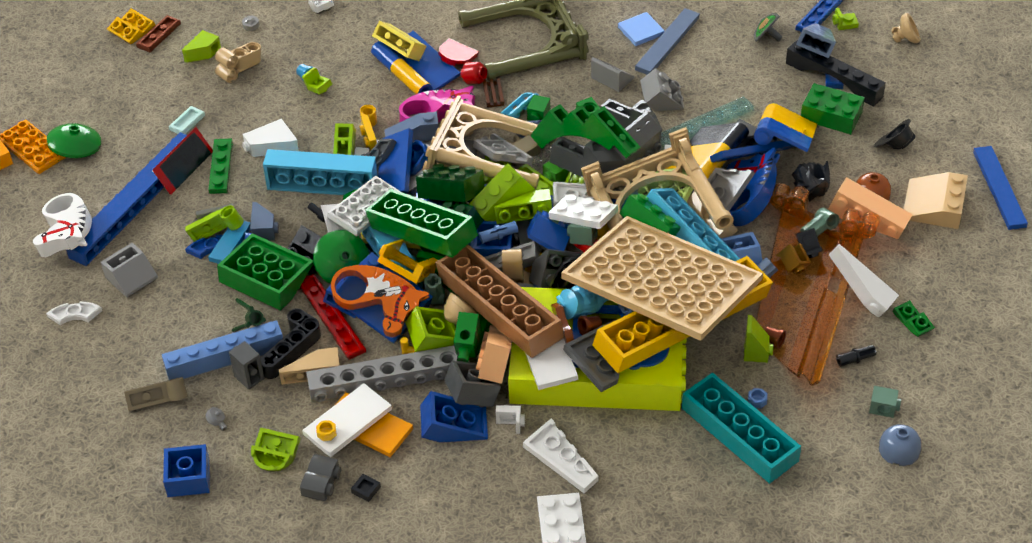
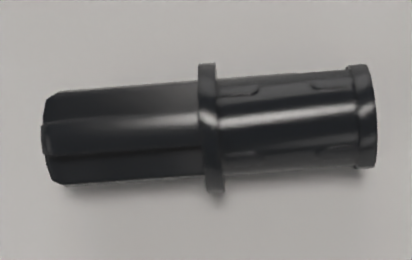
(855, 355)

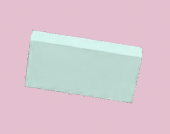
(187, 120)

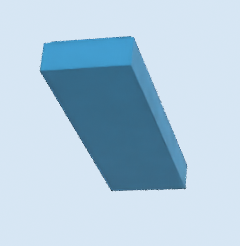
(229, 242)

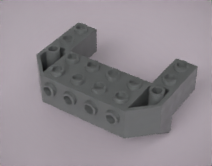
(637, 121)

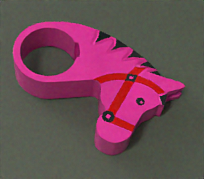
(434, 101)

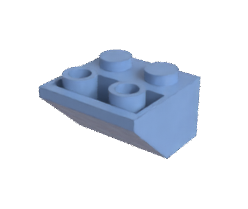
(745, 245)

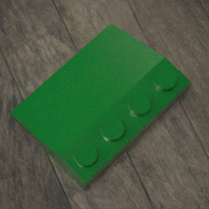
(264, 271)

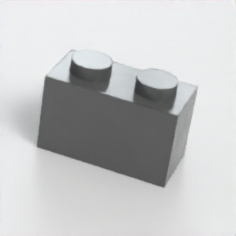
(246, 365)

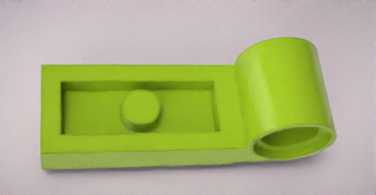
(214, 223)

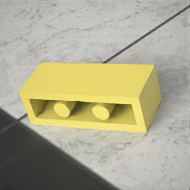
(399, 41)

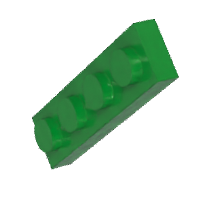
(220, 166)

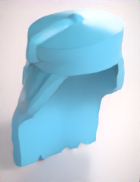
(579, 302)

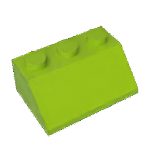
(503, 187)

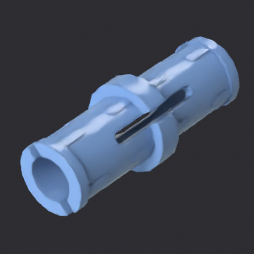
(498, 232)

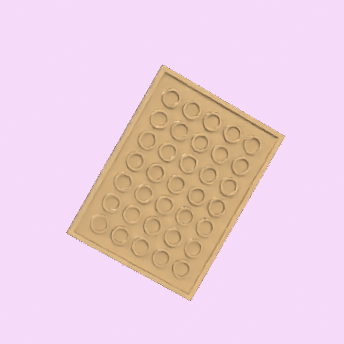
(662, 277)

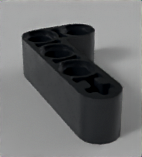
(303, 335)

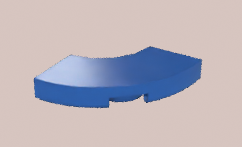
(203, 246)

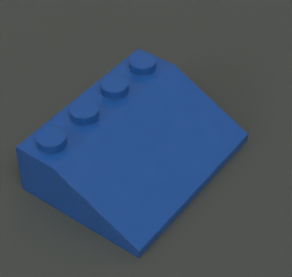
(373, 315)

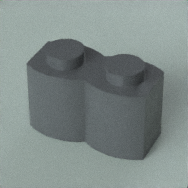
(320, 477)

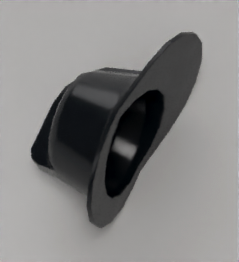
(899, 137)

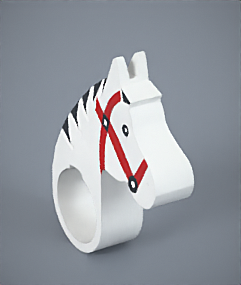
(68, 225)

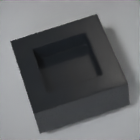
(365, 487)

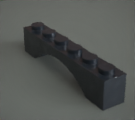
(855, 79)

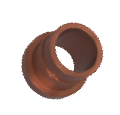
(587, 324)
(777, 336)

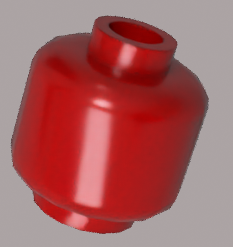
(473, 73)

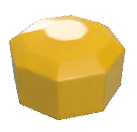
(326, 430)

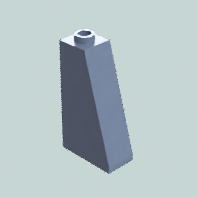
(817, 39)

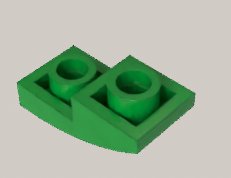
(914, 321)

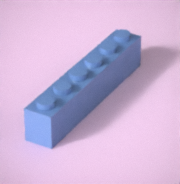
(215, 352)

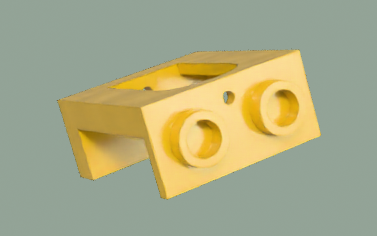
(421, 269)

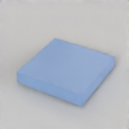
(640, 29)

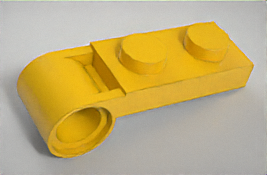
(368, 120)

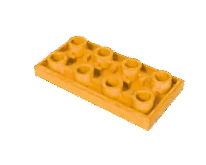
(30, 146)
(385, 434)

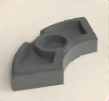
(381, 150)

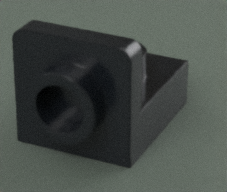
(809, 242)

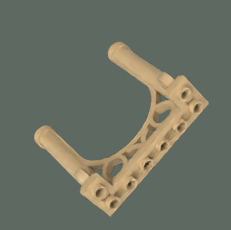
(461, 122)
(643, 173)

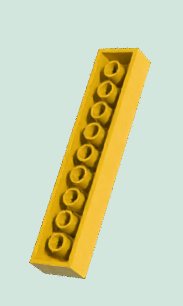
(640, 337)

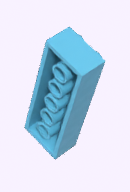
(317, 171)
(692, 226)

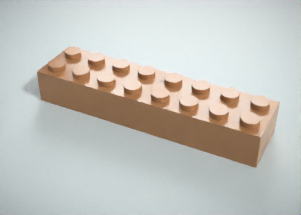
(500, 301)

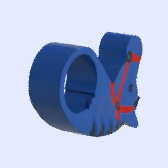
(759, 189)

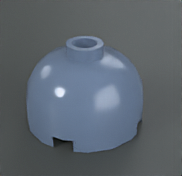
(900, 445)

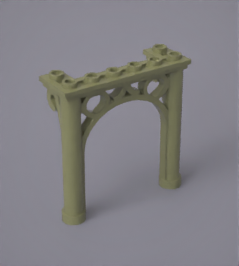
(573, 38)

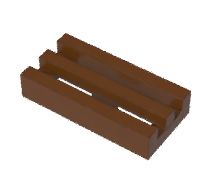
(491, 84)

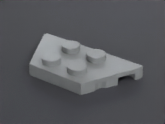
(501, 150)
(729, 184)

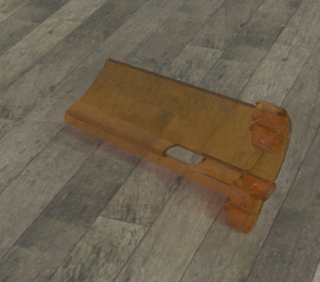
(802, 301)

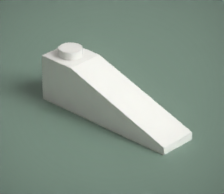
(867, 286)

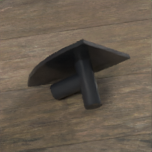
(557, 278)

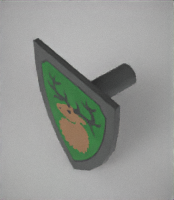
(766, 25)

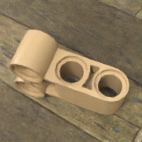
(237, 60)
(513, 266)

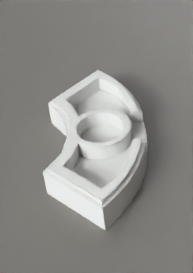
(67, 312)

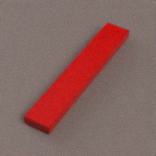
(332, 318)

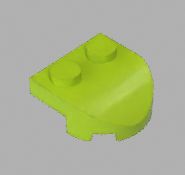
(274, 449)

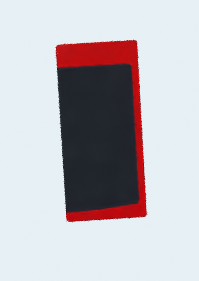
(183, 160)

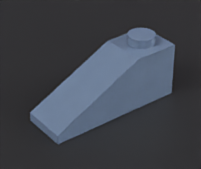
(423, 126)

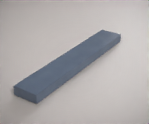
(667, 41)

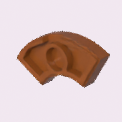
(558, 310)

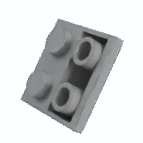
(661, 91)
(128, 270)

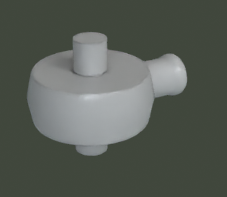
(216, 417)

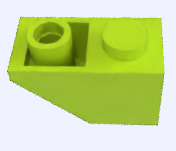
(201, 47)

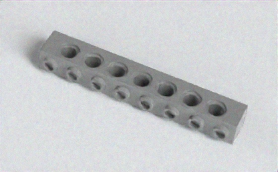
(381, 373)

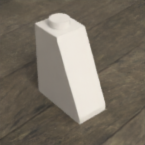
(270, 136)

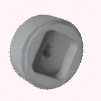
(250, 23)

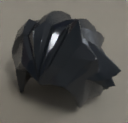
(813, 177)

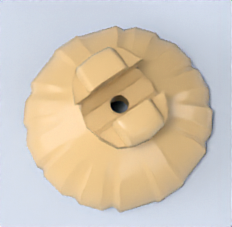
(906, 30)

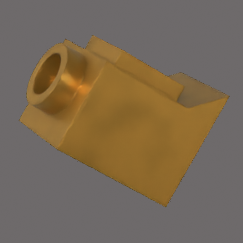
(794, 258)

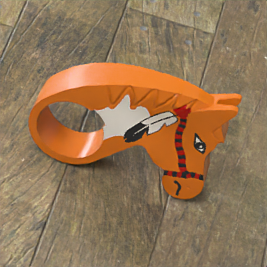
(383, 288)

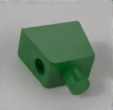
(467, 336)

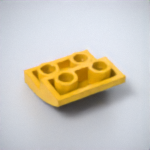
(131, 26)

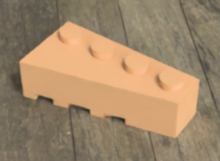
(854, 196)
(493, 355)

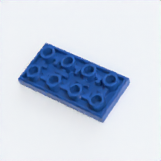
(397, 166)

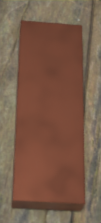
(158, 33)

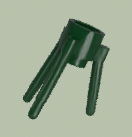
(252, 317)

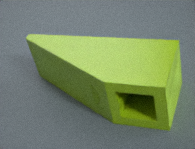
(523, 207)

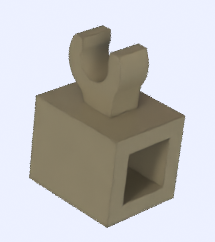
(526, 144)

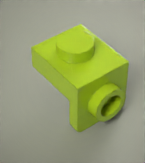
(315, 82)

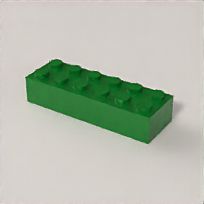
(422, 222)

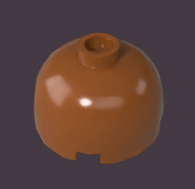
(876, 183)

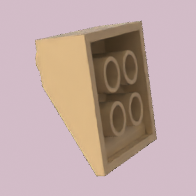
(937, 199)

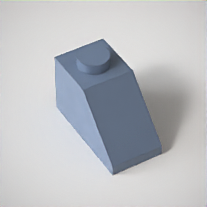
(263, 222)

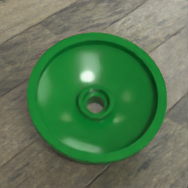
(73, 140)
(329, 251)

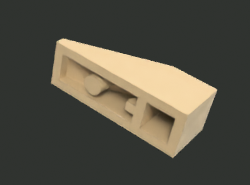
(316, 360)

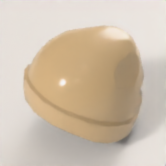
(453, 306)

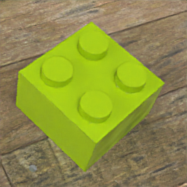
(429, 329)

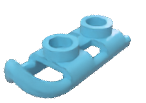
(521, 104)

